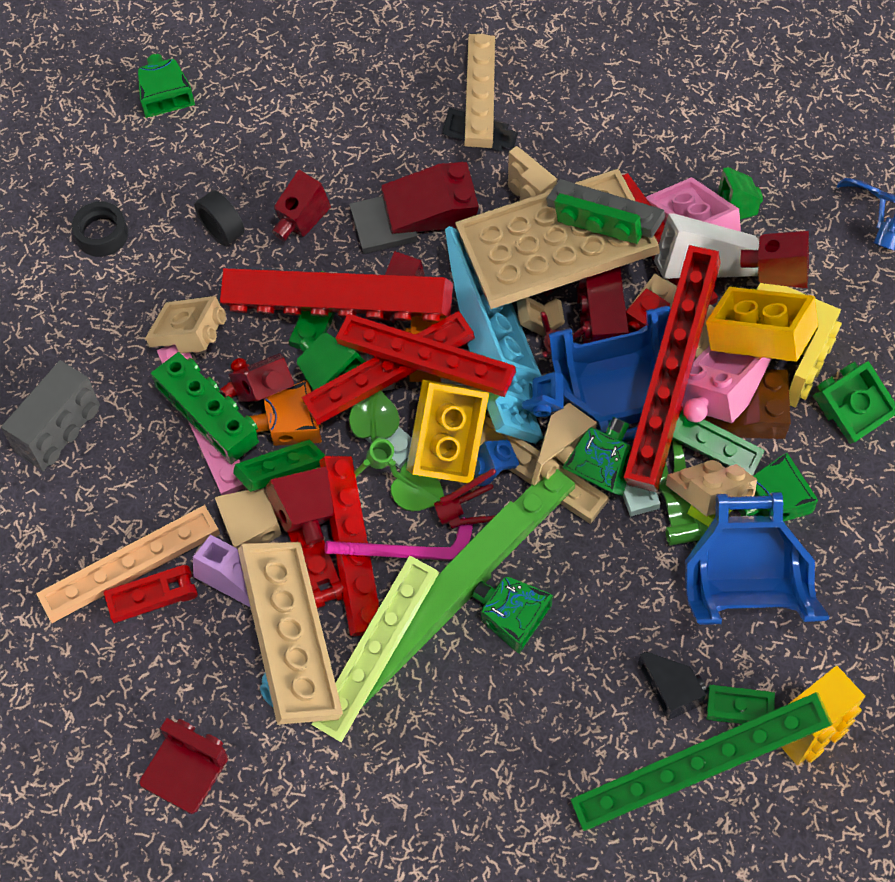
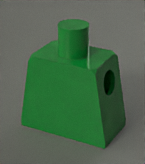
(325, 359)

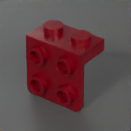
(184, 766)

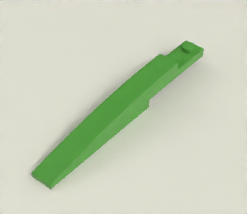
(474, 564)

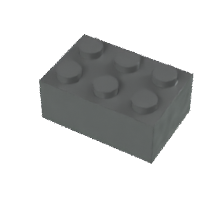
(51, 416)

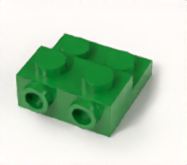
(855, 400)

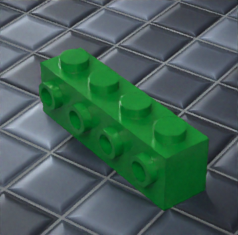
(206, 407)

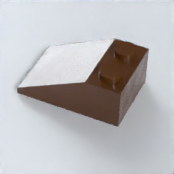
(768, 411)

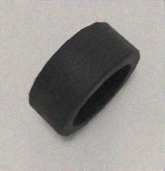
(93, 212)
(219, 217)

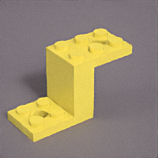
(817, 347)

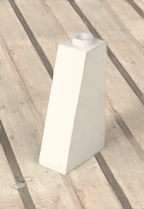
(685, 231)

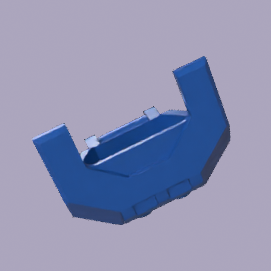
(612, 373)
(750, 564)

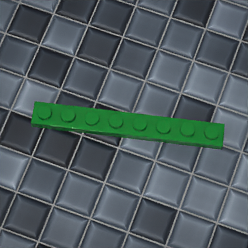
(702, 761)

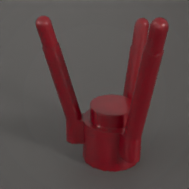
(547, 330)
(450, 507)

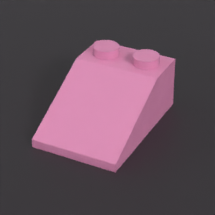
(696, 202)

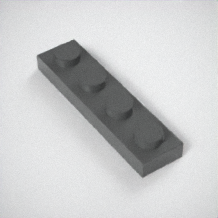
(650, 216)

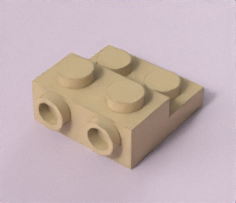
(527, 176)
(187, 324)
(703, 481)

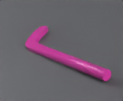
(402, 551)

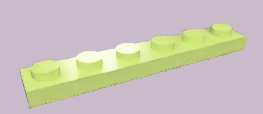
(379, 643)

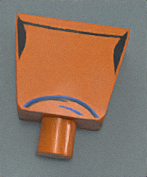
(288, 417)

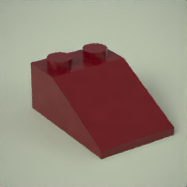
(430, 198)

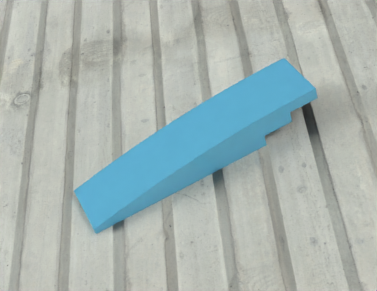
(499, 338)

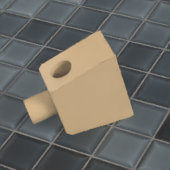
(248, 517)

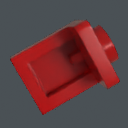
(637, 311)

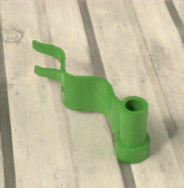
(683, 526)

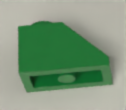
(740, 192)

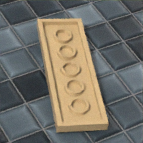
(289, 633)

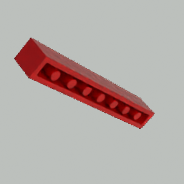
(337, 293)
(672, 369)

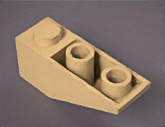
(561, 438)

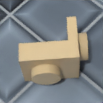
(530, 318)

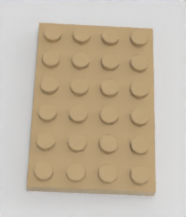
(528, 252)

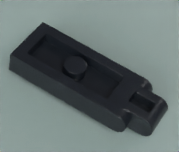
(455, 128)

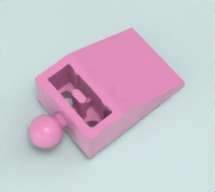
(722, 385)

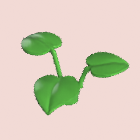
(379, 419)

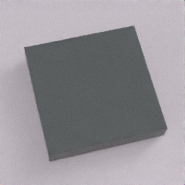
(374, 228)

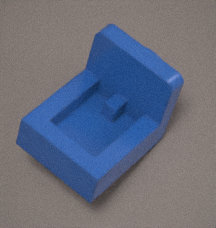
(547, 395)
(497, 456)

